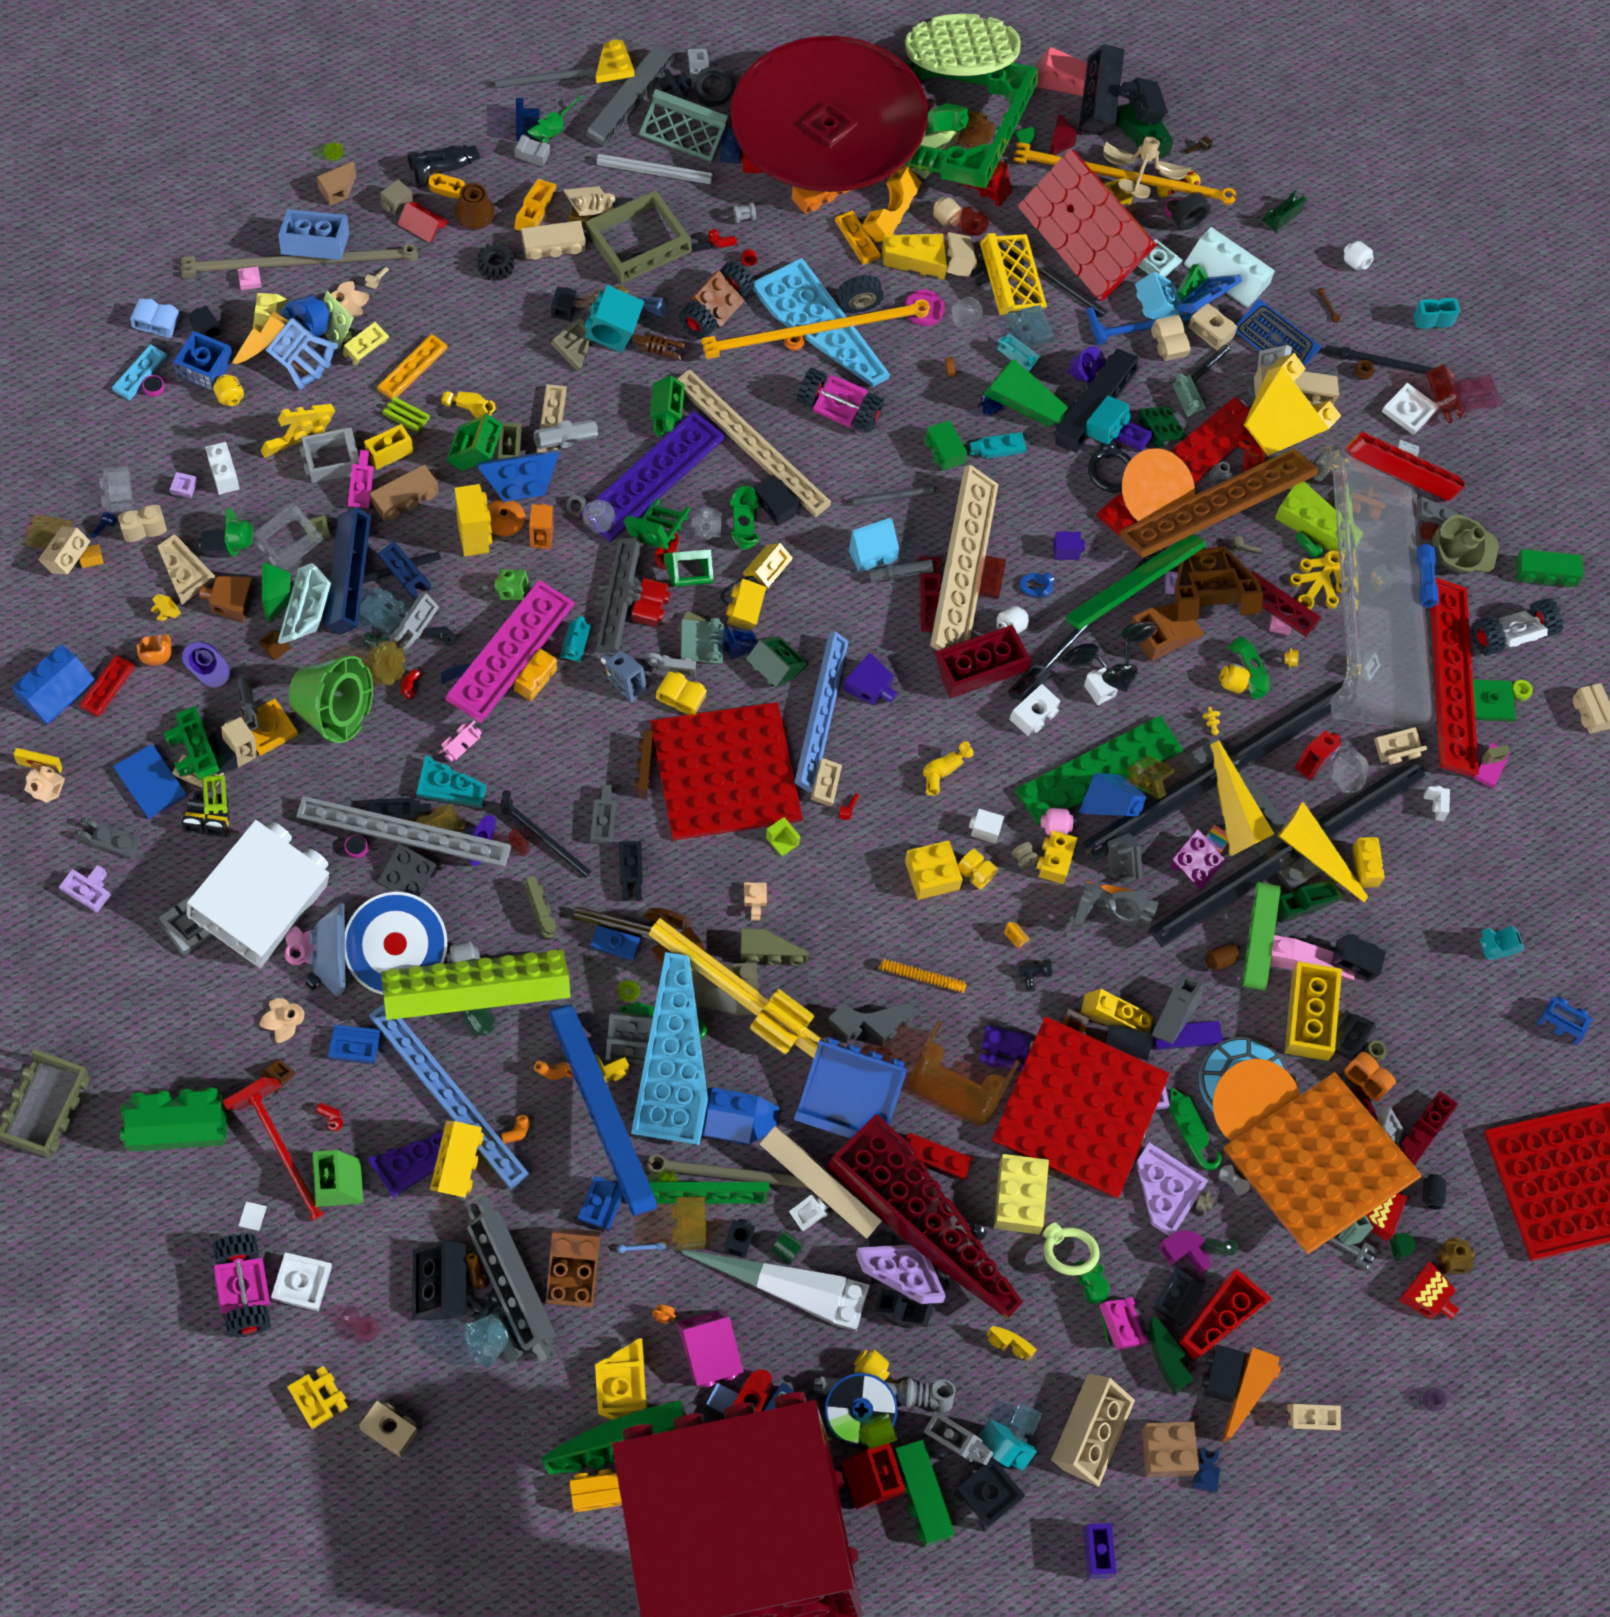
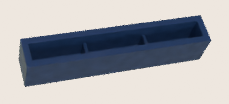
(347, 571)

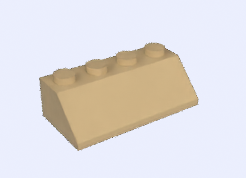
(1093, 1429)

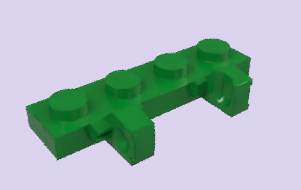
(192, 732)

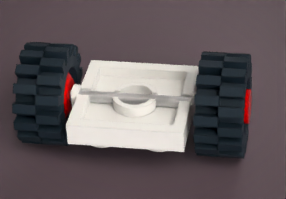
(1518, 627)

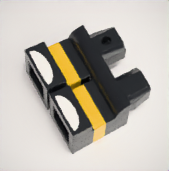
(198, 822)

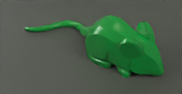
(551, 125)
(1095, 1289)

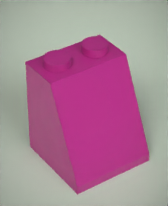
(710, 1348)

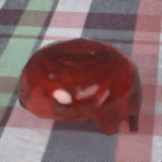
(973, 222)

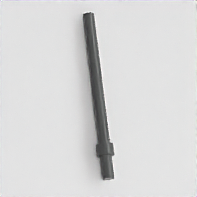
(590, 71)

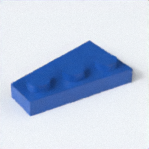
(1208, 291)

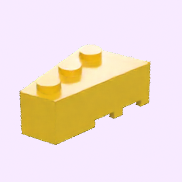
(916, 252)

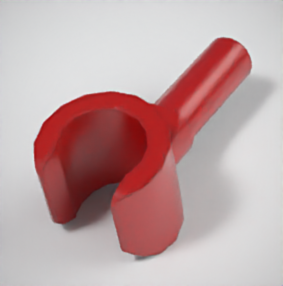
(846, 812)

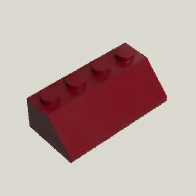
(982, 661)

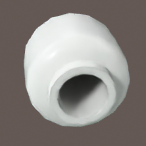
(1358, 255)
(1015, 616)

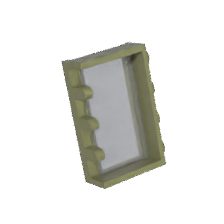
(43, 1104)

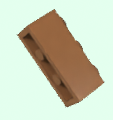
(404, 493)

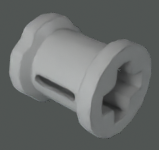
(739, 212)

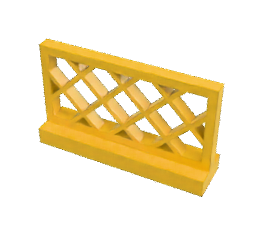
(999, 273)

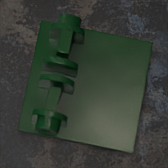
(1161, 424)

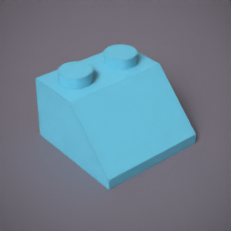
(1158, 296)
(874, 545)

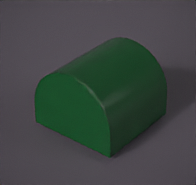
(1402, 1246)
(787, 1247)

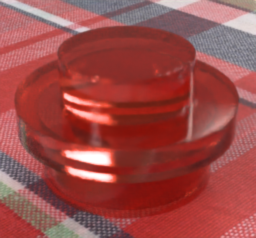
(1428, 530)

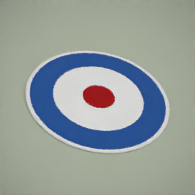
(393, 933)

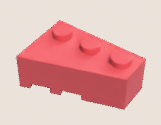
(1061, 72)

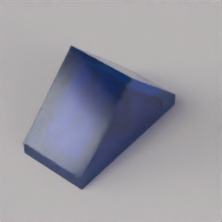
(738, 641)

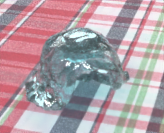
(485, 1339)

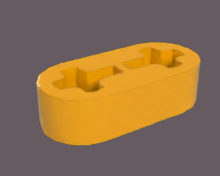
(446, 186)

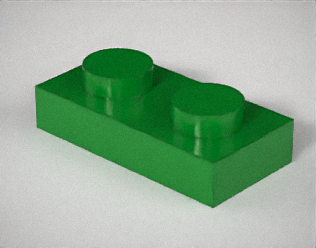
(1191, 281)

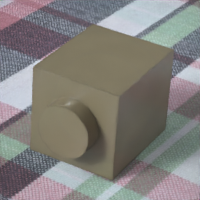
(395, 197)

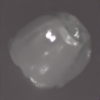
(1350, 771)

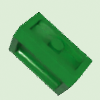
(672, 567)

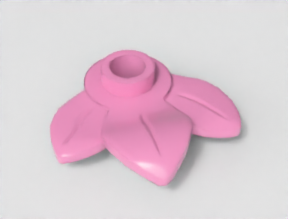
(298, 942)

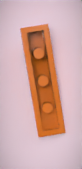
(1256, 1376)

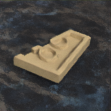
(184, 568)

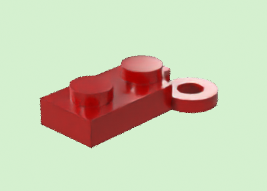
(1253, 453)

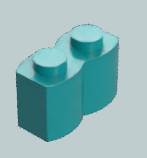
(1436, 313)

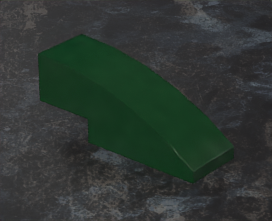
(1307, 900)
(1168, 1357)

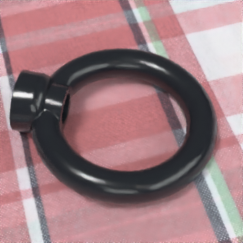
(1107, 451)

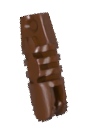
(657, 345)

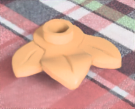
(350, 298)
(279, 1019)

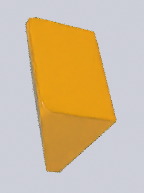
(91, 556)
(1016, 934)

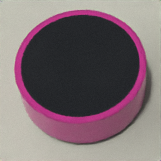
(1170, 204)
(153, 385)
(356, 846)

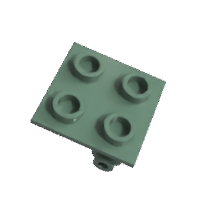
(702, 641)

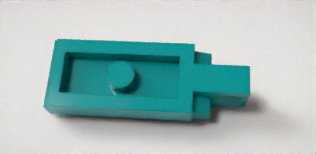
(998, 446)

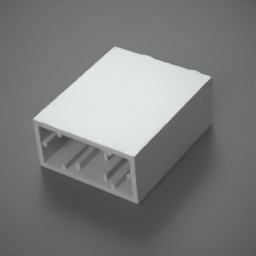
(259, 892)

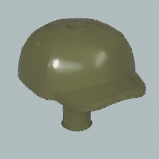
(1465, 545)

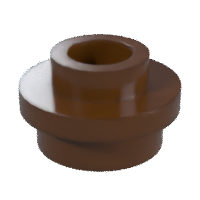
(1364, 365)

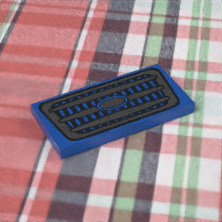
(1268, 329)

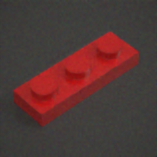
(940, 1157)

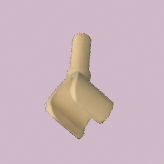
(373, 281)

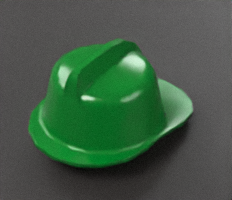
(237, 533)

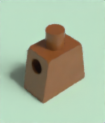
(229, 596)

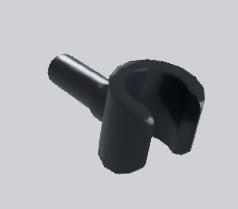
(312, 981)

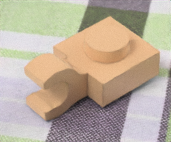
(755, 896)

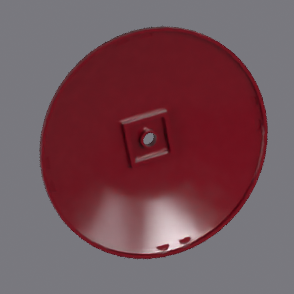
(835, 80)

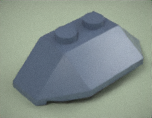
(329, 950)

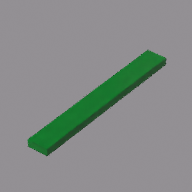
(1135, 581)

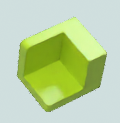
(783, 836)

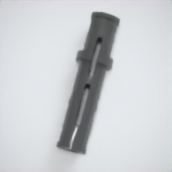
(898, 571)
(248, 708)

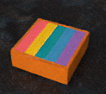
(1217, 838)

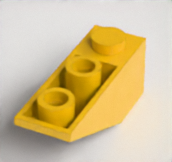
(1111, 1010)

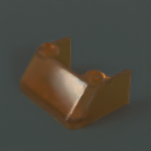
(953, 1091)

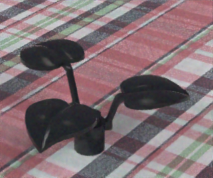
(1119, 675)

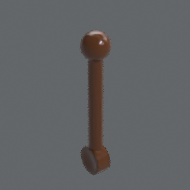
(1335, 318)

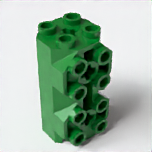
(173, 1123)

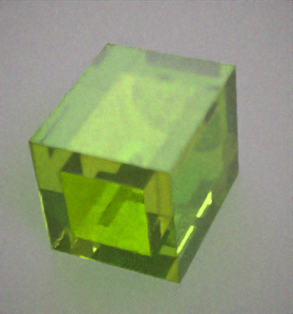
(877, 1431)

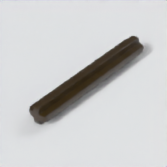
(612, 922)

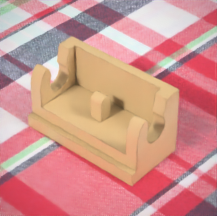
(1314, 1416)

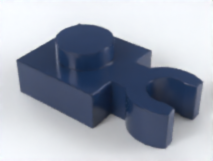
(1208, 1476)

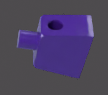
(870, 681)

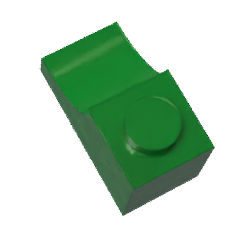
(947, 117)

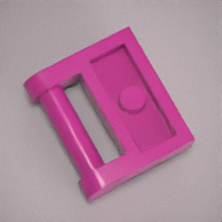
(1119, 1326)

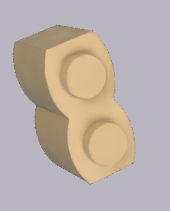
(1171, 338)
(142, 523)

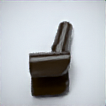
(1204, 142)

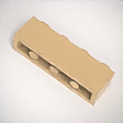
(1314, 386)

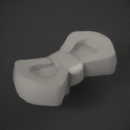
(1228, 1175)

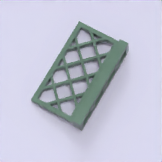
(690, 110)

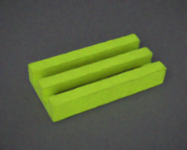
(402, 408)
(215, 806)

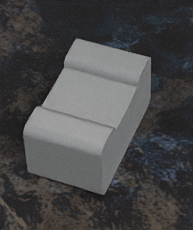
(532, 151)

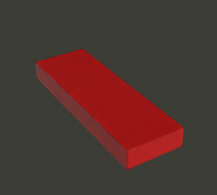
(107, 685)

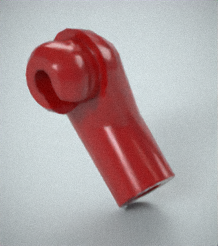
(721, 242)
(406, 683)
(333, 1116)

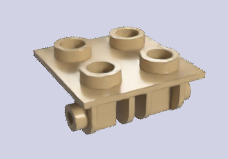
(590, 200)

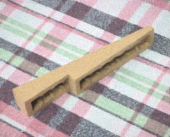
(821, 1181)

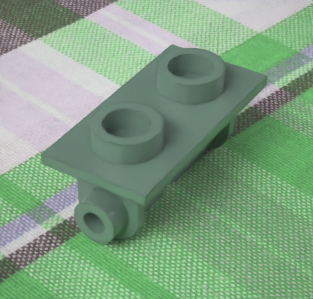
(1188, 395)

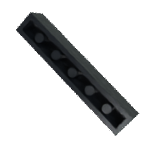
(1109, 381)

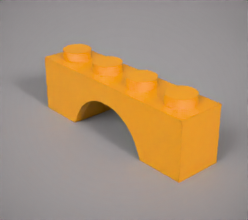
(902, 188)

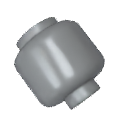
(463, 952)

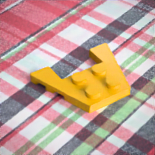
(302, 424)

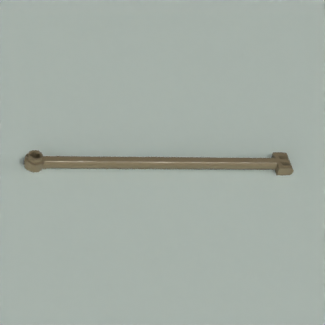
(190, 266)
(723, 1172)

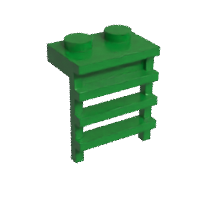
(650, 528)

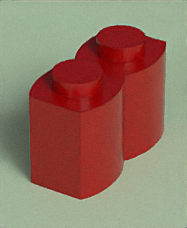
(650, 606)

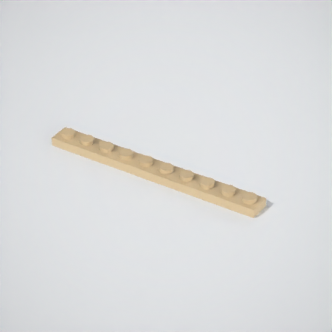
(753, 443)

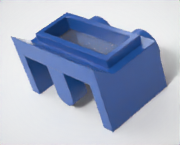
(1566, 1018)

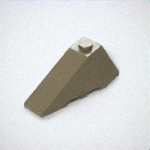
(715, 999)

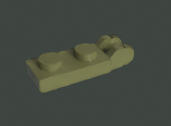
(540, 909)

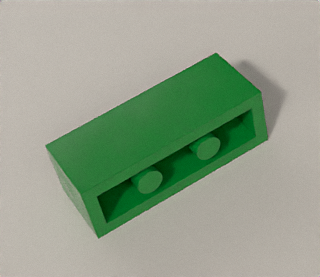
(1549, 568)

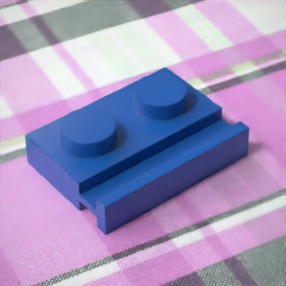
(354, 1044)
(601, 1204)

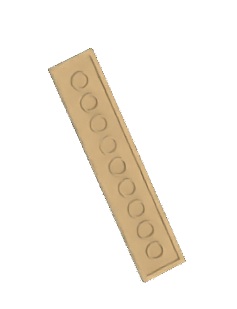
(965, 559)

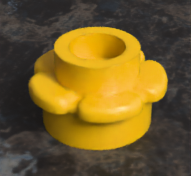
(1292, 658)

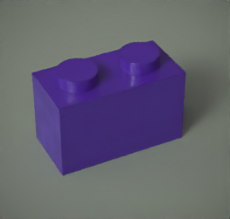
(1099, 1551)

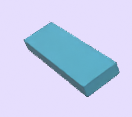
(143, 367)

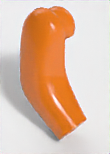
(553, 1071)

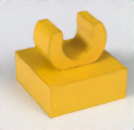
(166, 606)

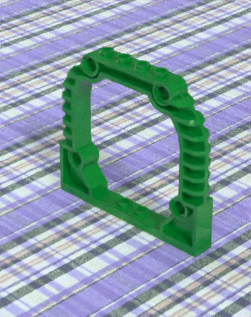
(978, 163)

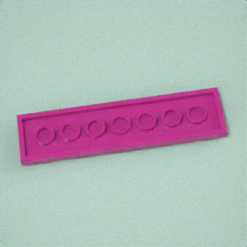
(509, 651)

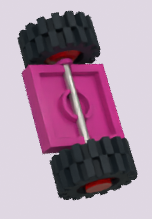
(840, 400)
(241, 1285)

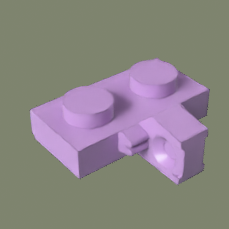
(87, 888)

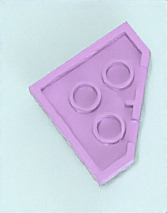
(1167, 1188)
(902, 1270)

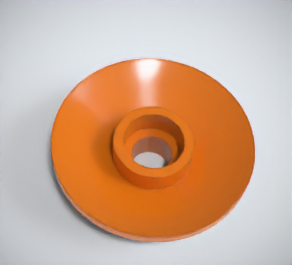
(507, 524)

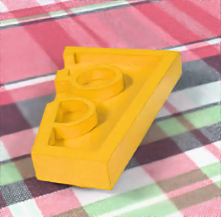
(614, 62)

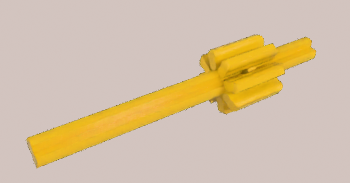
(778, 1020)

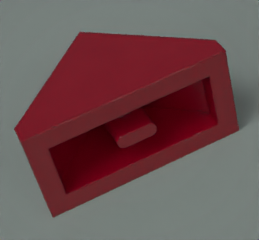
(1063, 137)

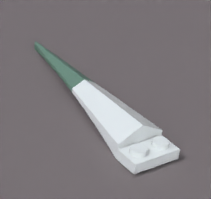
(820, 1294)

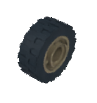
(860, 293)

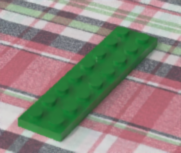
(1068, 784)

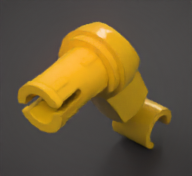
(471, 401)
(945, 766)

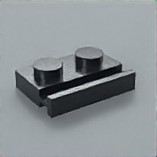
(1352, 1034)
(1178, 1296)

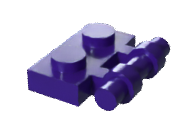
(1006, 1043)

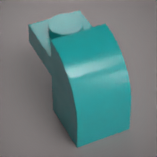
(1501, 943)
(1005, 1446)

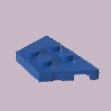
(520, 475)

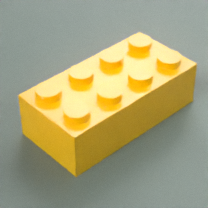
(1313, 1011)

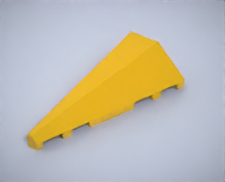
(1241, 814)
(1309, 839)

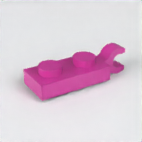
(361, 482)

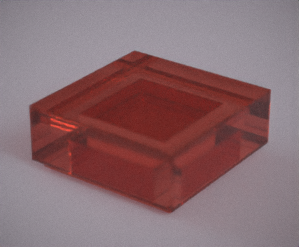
(519, 842)

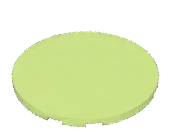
(962, 45)

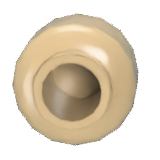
(947, 211)

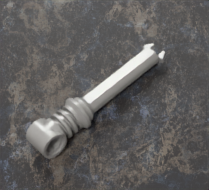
(909, 1393)

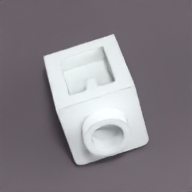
(1441, 801)
(809, 1211)

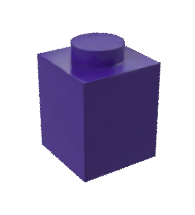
(1068, 545)

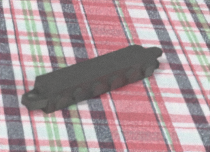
(511, 1280)

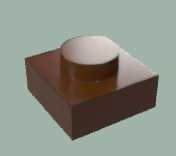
(1076, 1020)

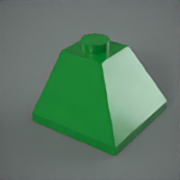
(276, 590)

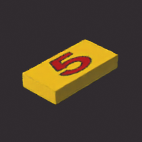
(36, 760)

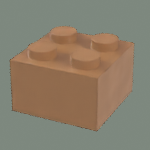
(1170, 1449)

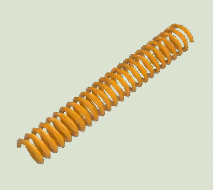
(899, 969)

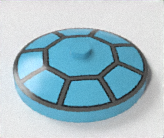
(1228, 1054)

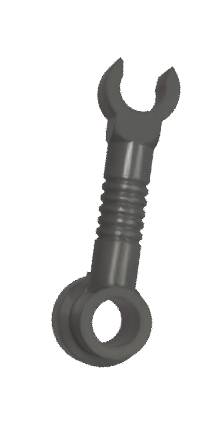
(1220, 472)

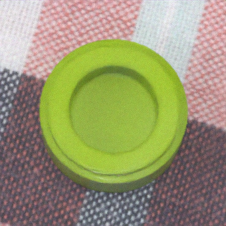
(1522, 690)

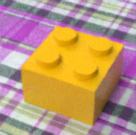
(933, 870)

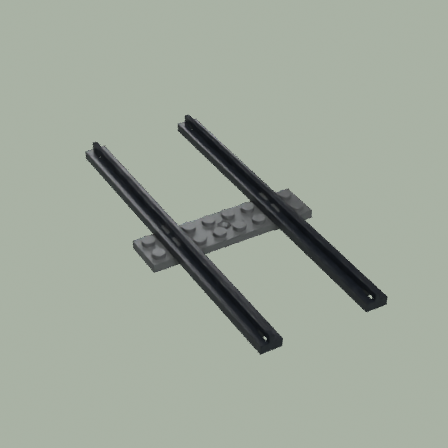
(1275, 854)

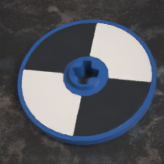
(848, 1394)

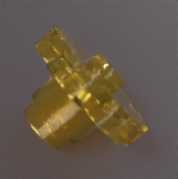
(386, 662)

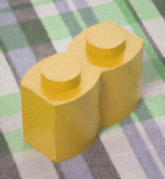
(681, 693)

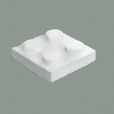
(1410, 409)
(301, 1281)

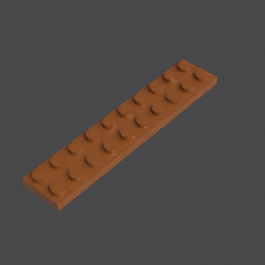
(1218, 503)

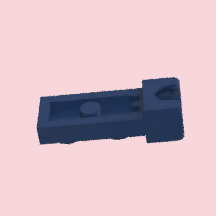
(403, 569)

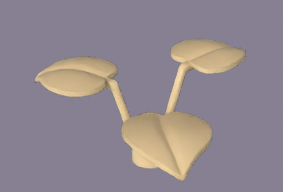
(1148, 151)

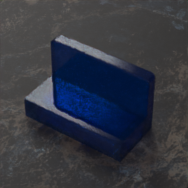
(525, 119)

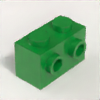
(945, 445)

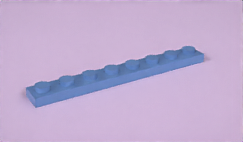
(821, 710)

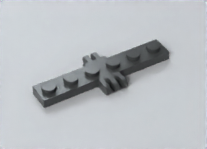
(618, 595)

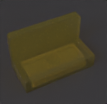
(1148, 776)

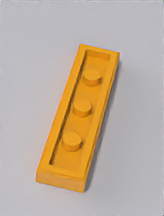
(412, 366)

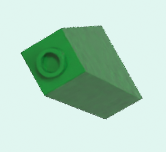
(1026, 395)

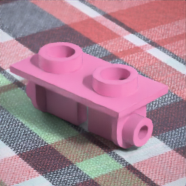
(453, 747)

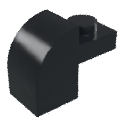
(901, 1310)

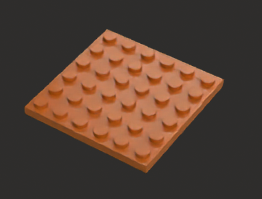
(1321, 1163)

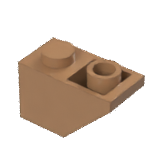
(337, 183)

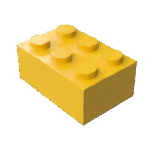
(473, 519)
(456, 1158)

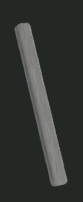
(654, 168)

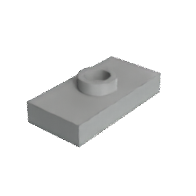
(1390, 1124)

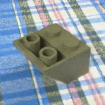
(508, 442)

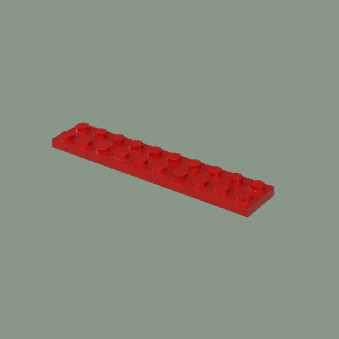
(1199, 452)
(1454, 680)

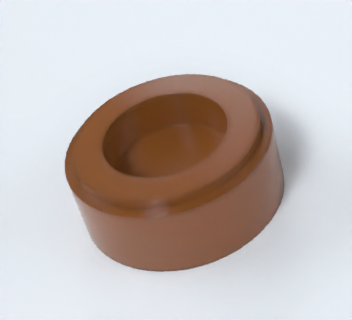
(950, 367)

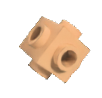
(44, 783)

